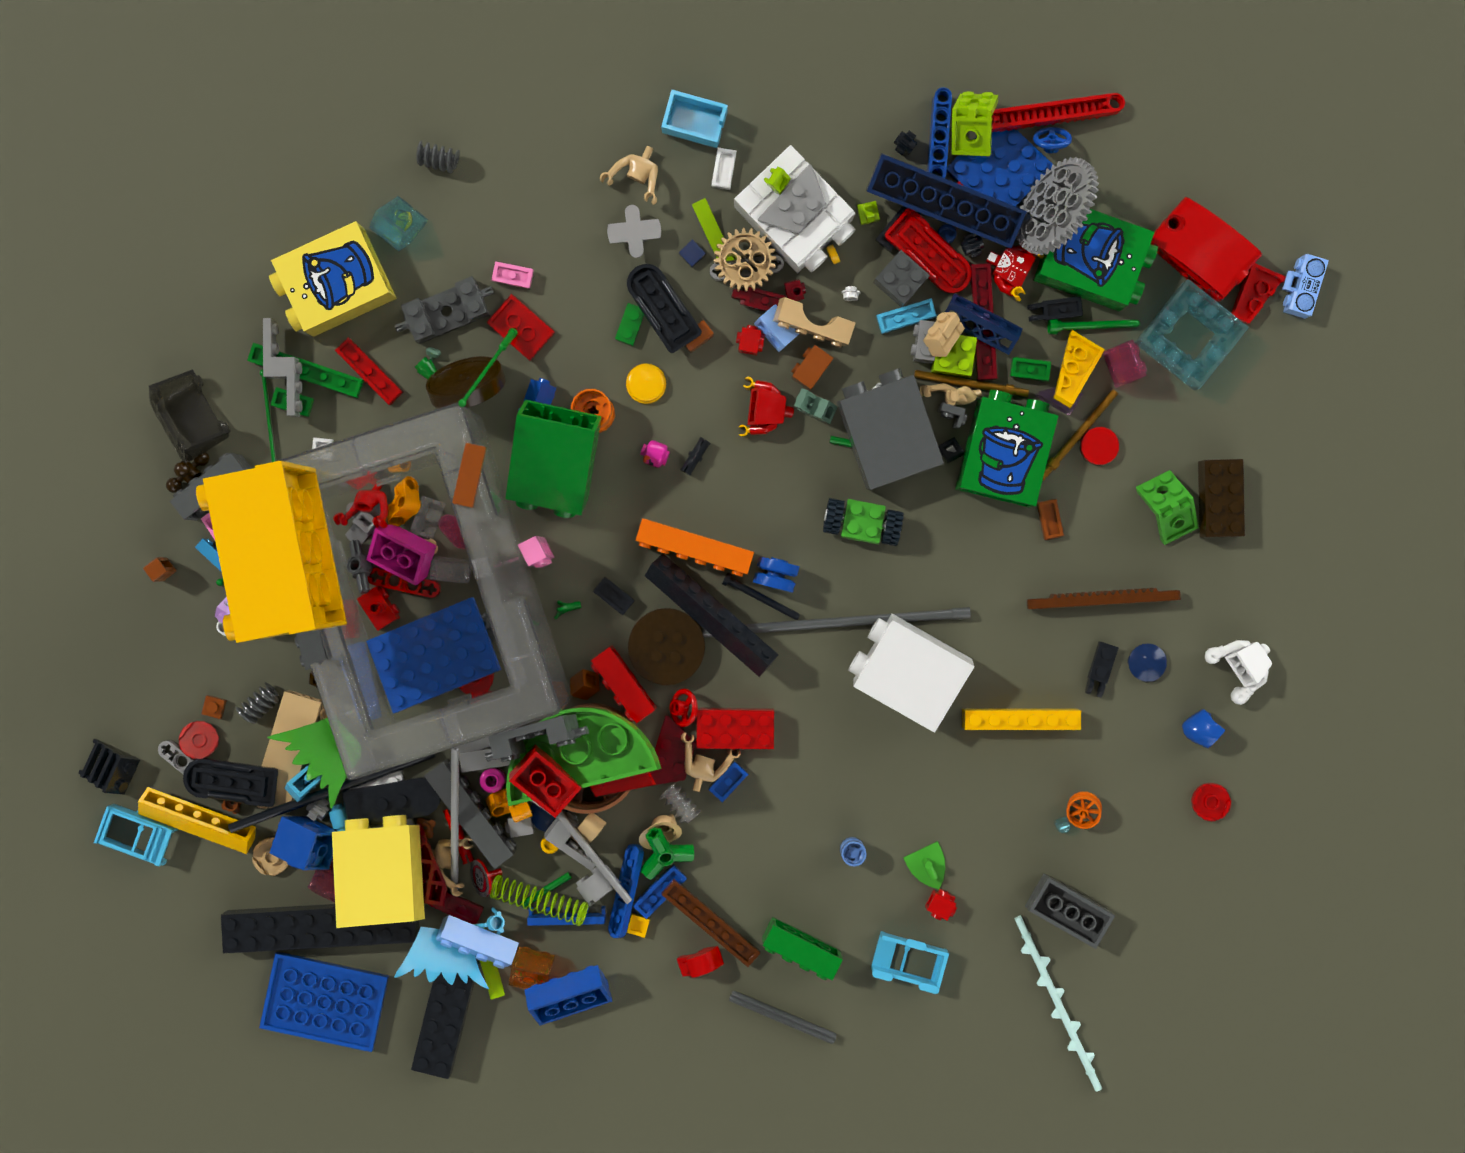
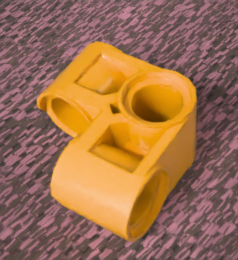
(405, 502)
(498, 806)

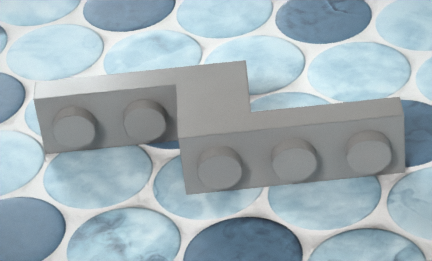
(281, 367)
(559, 835)

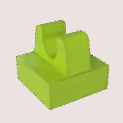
(778, 180)
(868, 213)

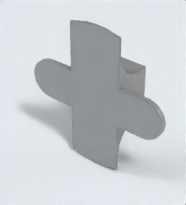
(634, 231)
(362, 524)

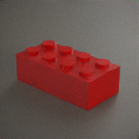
(624, 684)
(735, 728)

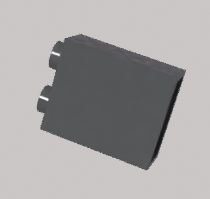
(889, 429)

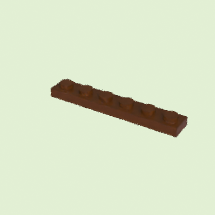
(710, 922)

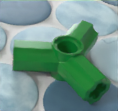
(664, 853)

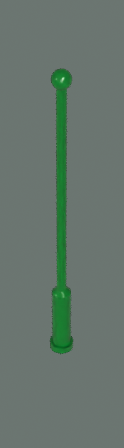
(512, 333)
(268, 416)

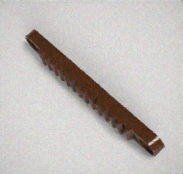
(1103, 598)

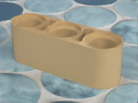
(590, 827)

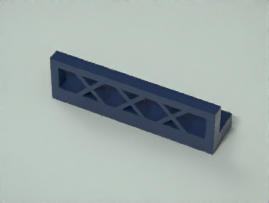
(987, 321)

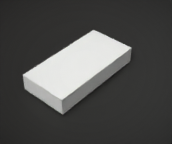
(724, 168)

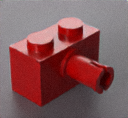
(379, 608)

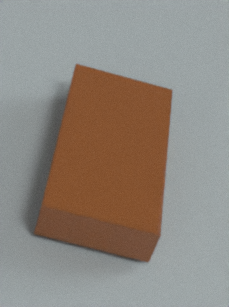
(1050, 519)

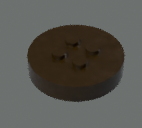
(456, 379)
(666, 646)

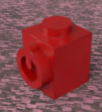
(750, 340)
(941, 904)

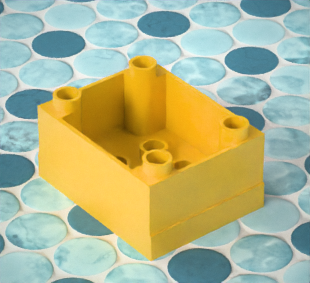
(273, 551)

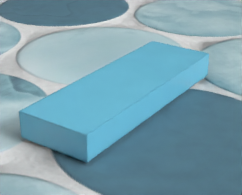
(906, 316)

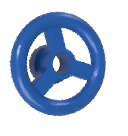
(1052, 142)

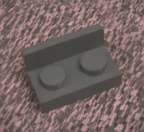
(949, 411)

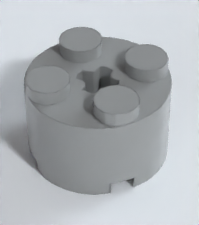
(595, 886)

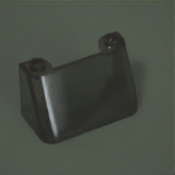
(187, 415)

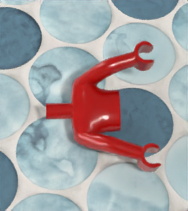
(365, 501)

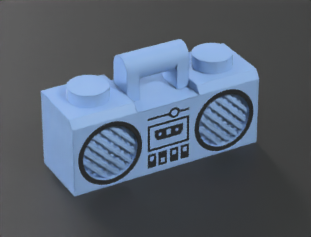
(1304, 293)

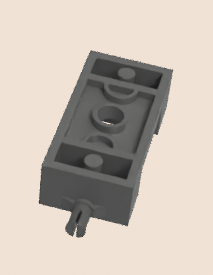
(425, 316)
(510, 744)

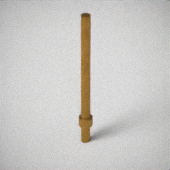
(971, 383)
(1054, 463)

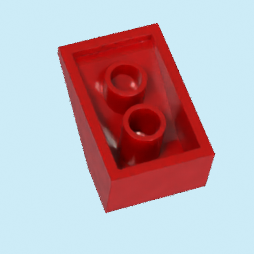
(544, 781)

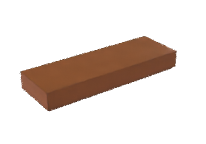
(469, 475)

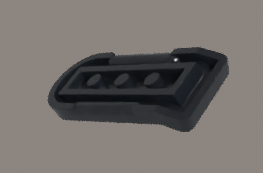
(662, 307)
(231, 781)
(405, 797)

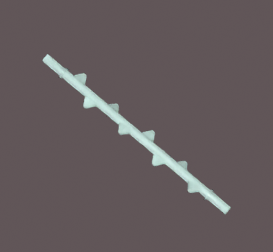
(1059, 1012)

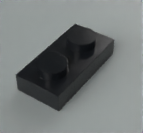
(613, 596)

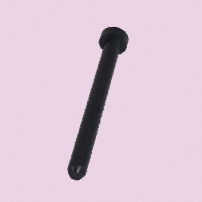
(760, 597)

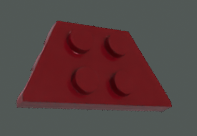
(671, 753)

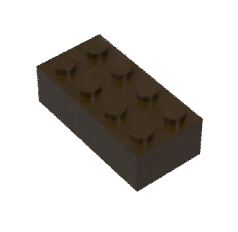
(1221, 498)

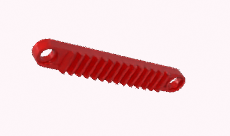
(1056, 112)

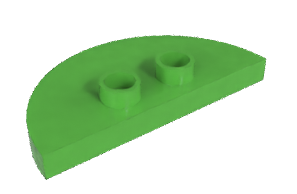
(608, 753)

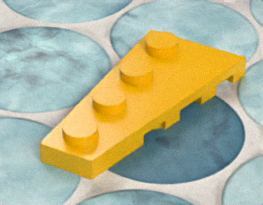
(1077, 365)

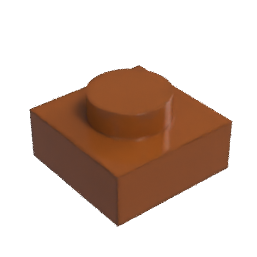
(214, 707)

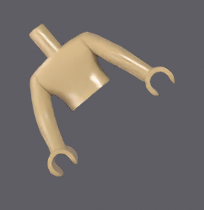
(639, 170)
(953, 396)
(703, 767)
(443, 857)

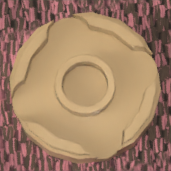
(266, 862)

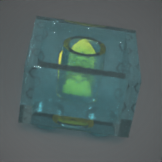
(397, 223)

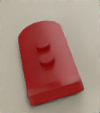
(919, 241)

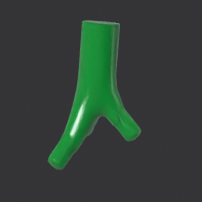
(566, 607)

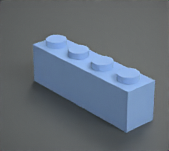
(476, 941)

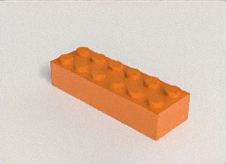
(694, 546)

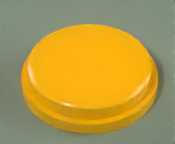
(646, 383)

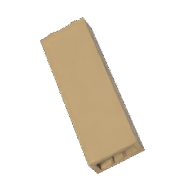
(294, 712)

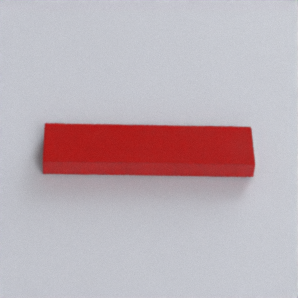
(369, 371)

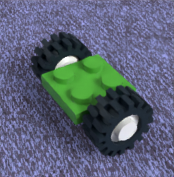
(863, 521)

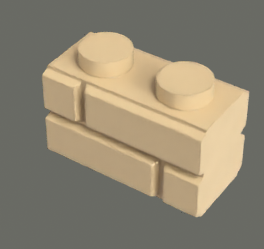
(943, 334)

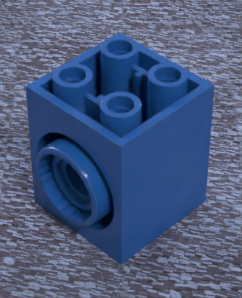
(303, 843)

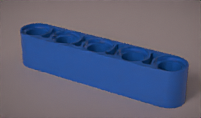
(943, 128)

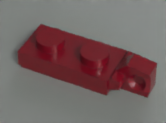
(757, 299)

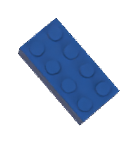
(568, 995)

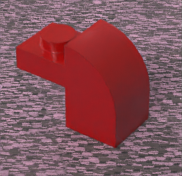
(700, 963)

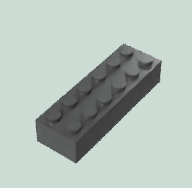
(473, 816)

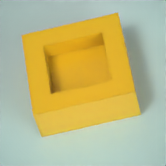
(638, 925)

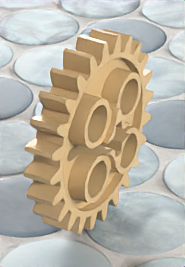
(757, 247)

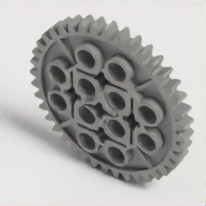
(1057, 205)

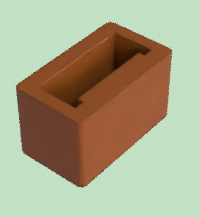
(706, 335)
(159, 569)

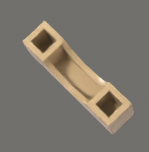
(791, 314)

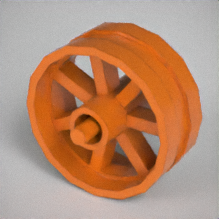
(1084, 810)

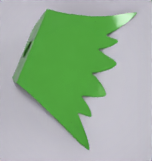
(320, 750)

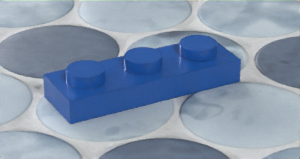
(652, 897)

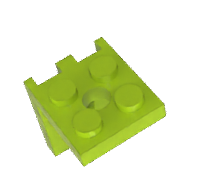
(974, 114)

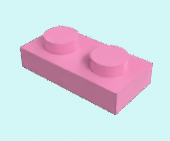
(512, 275)

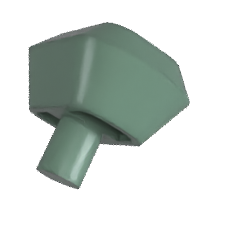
(433, 353)

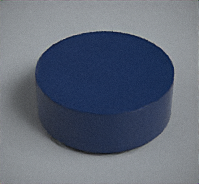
(947, 232)

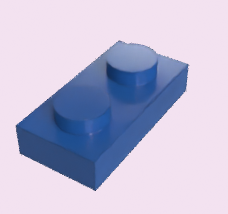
(728, 781)

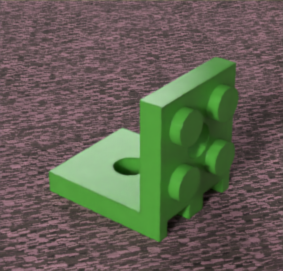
(1169, 507)

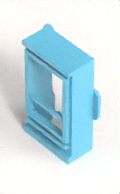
(156, 845)
(883, 958)

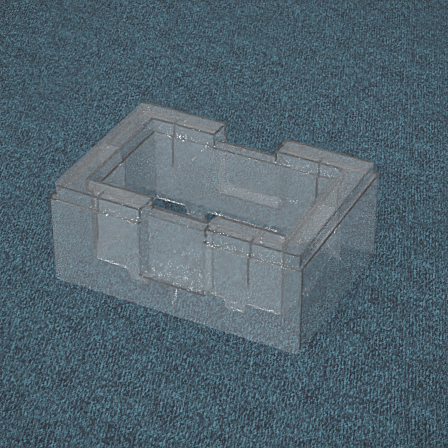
(349, 680)

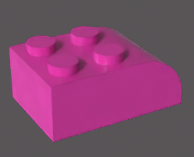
(401, 553)

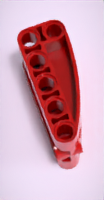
(1205, 249)

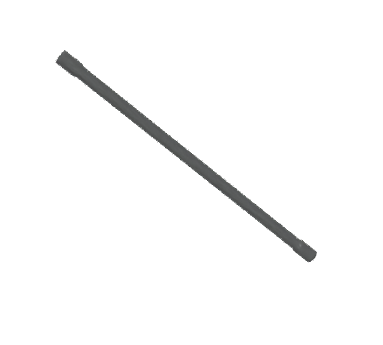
(954, 613)

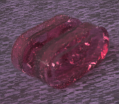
(450, 528)

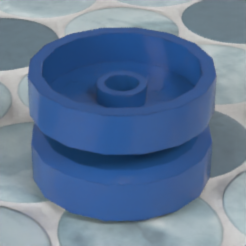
(776, 573)

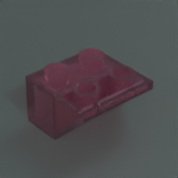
(1125, 363)

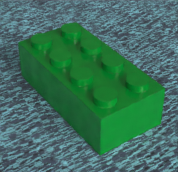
(802, 949)

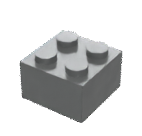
(901, 278)

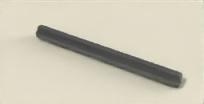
(782, 1017)

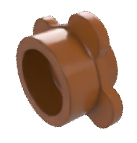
(226, 805)
(429, 824)

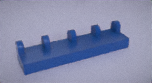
(541, 919)

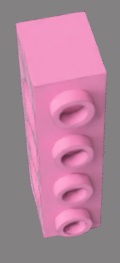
(536, 552)

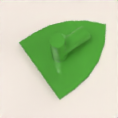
(927, 865)

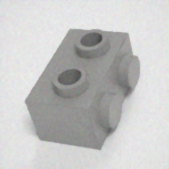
(919, 350)

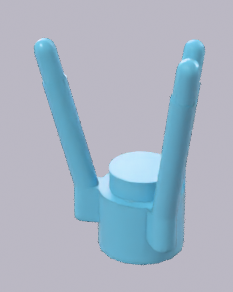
(494, 922)

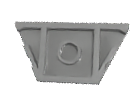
(796, 204)

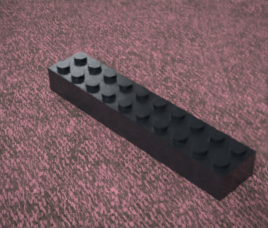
(303, 929)

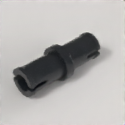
(695, 456)

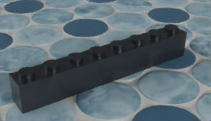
(711, 615)

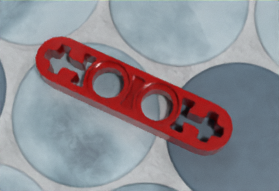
(403, 584)

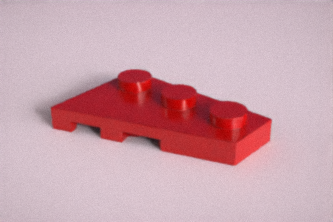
(1255, 291)

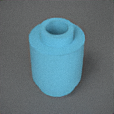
(338, 817)

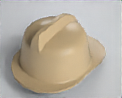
(668, 826)

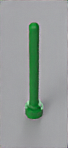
(1055, 326)

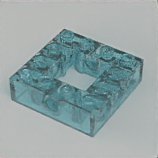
(1211, 314)

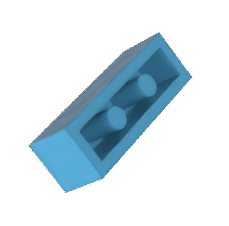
(207, 548)

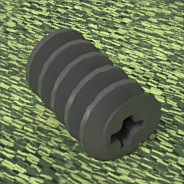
(436, 158)
(260, 704)

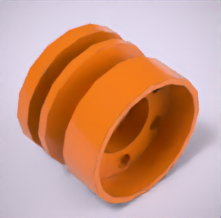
(593, 399)

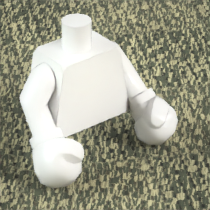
(1247, 661)

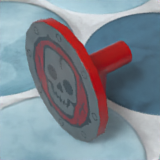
(481, 878)

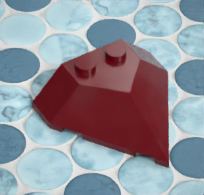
(433, 882)

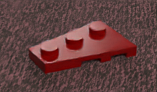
(624, 784)

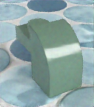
(815, 406)

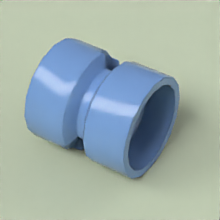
(853, 851)

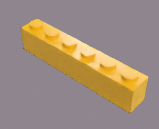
(1021, 719)
(194, 820)

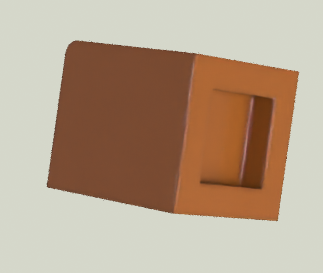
(584, 684)

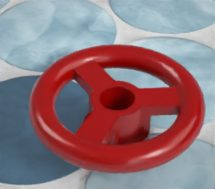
(680, 708)

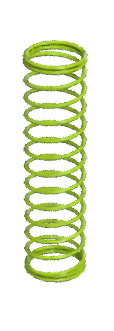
(580, 915)

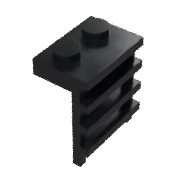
(116, 772)

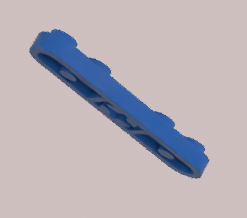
(629, 879)

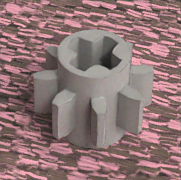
(318, 810)

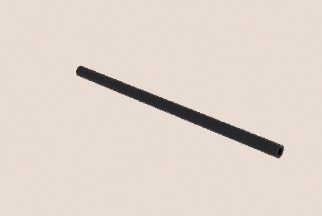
(317, 796)

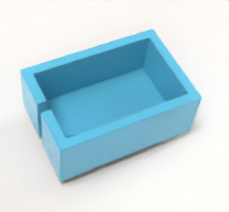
(694, 118)

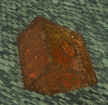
(530, 968)

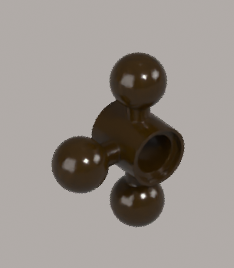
(186, 472)

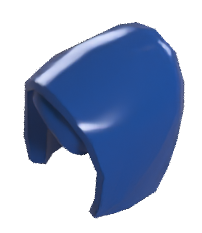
(1202, 729)

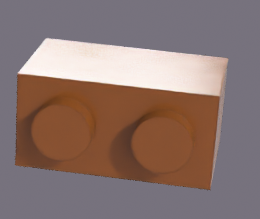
(812, 367)

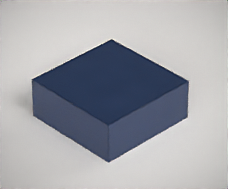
(692, 253)

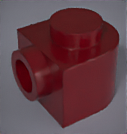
(795, 290)

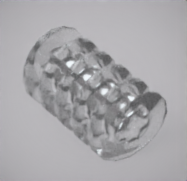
(679, 803)

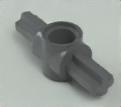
(359, 566)

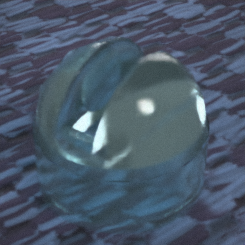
(1063, 825)

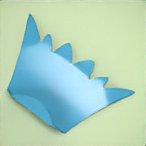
(434, 958)

